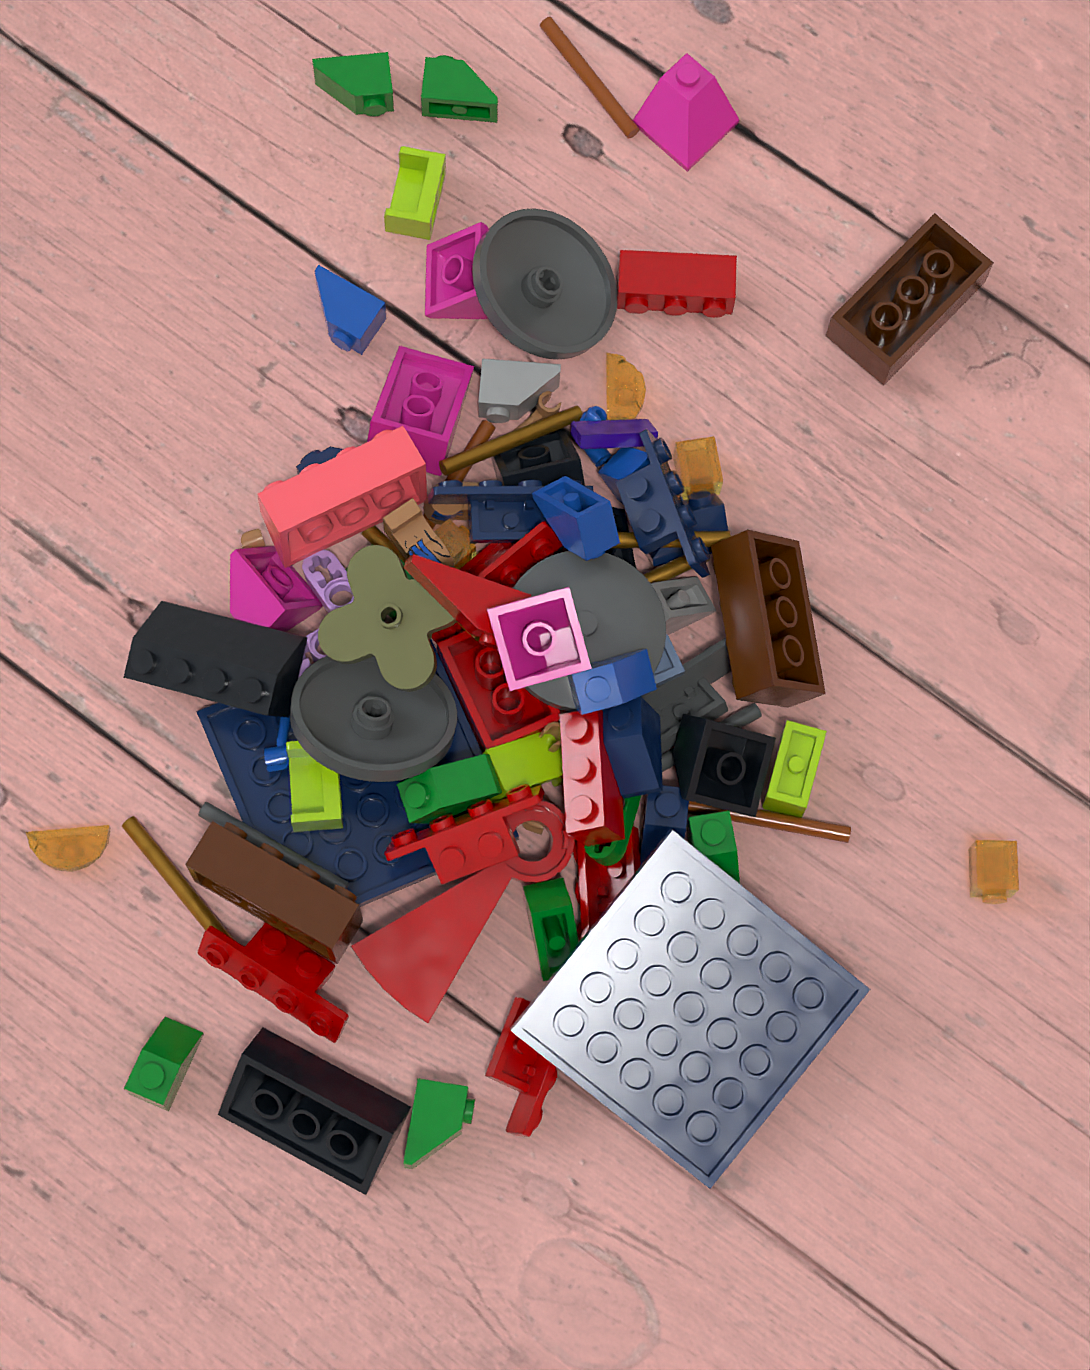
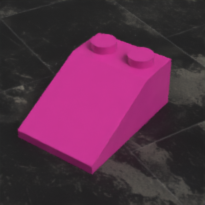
(425, 398)

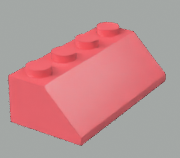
(342, 495)

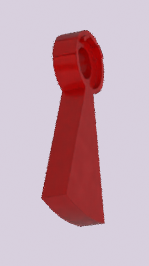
(425, 948)

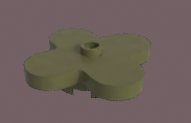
(360, 629)

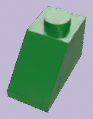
(357, 82)
(456, 92)
(449, 788)
(715, 839)
(551, 923)
(163, 1063)
(436, 1119)

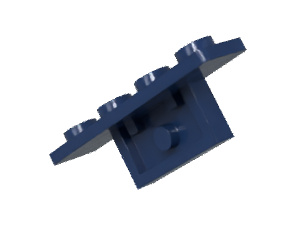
(657, 509)
(494, 510)

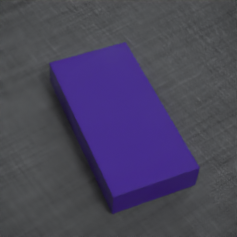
(611, 433)

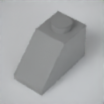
(513, 387)
(683, 602)

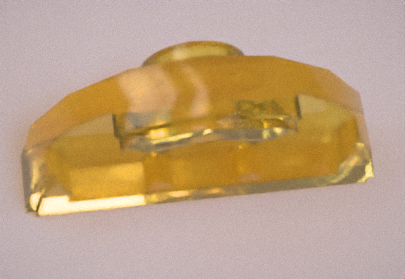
(623, 388)
(70, 847)

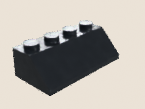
(217, 659)
(313, 1110)

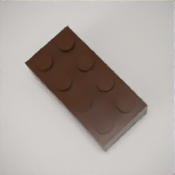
(909, 299)
(767, 619)
(275, 891)

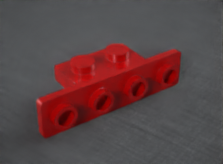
(508, 563)
(470, 840)
(600, 883)
(279, 972)
(523, 1070)

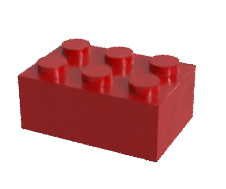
(484, 694)

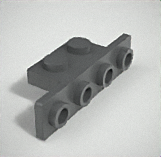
(691, 692)

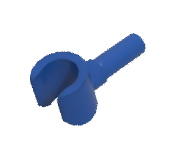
(277, 757)

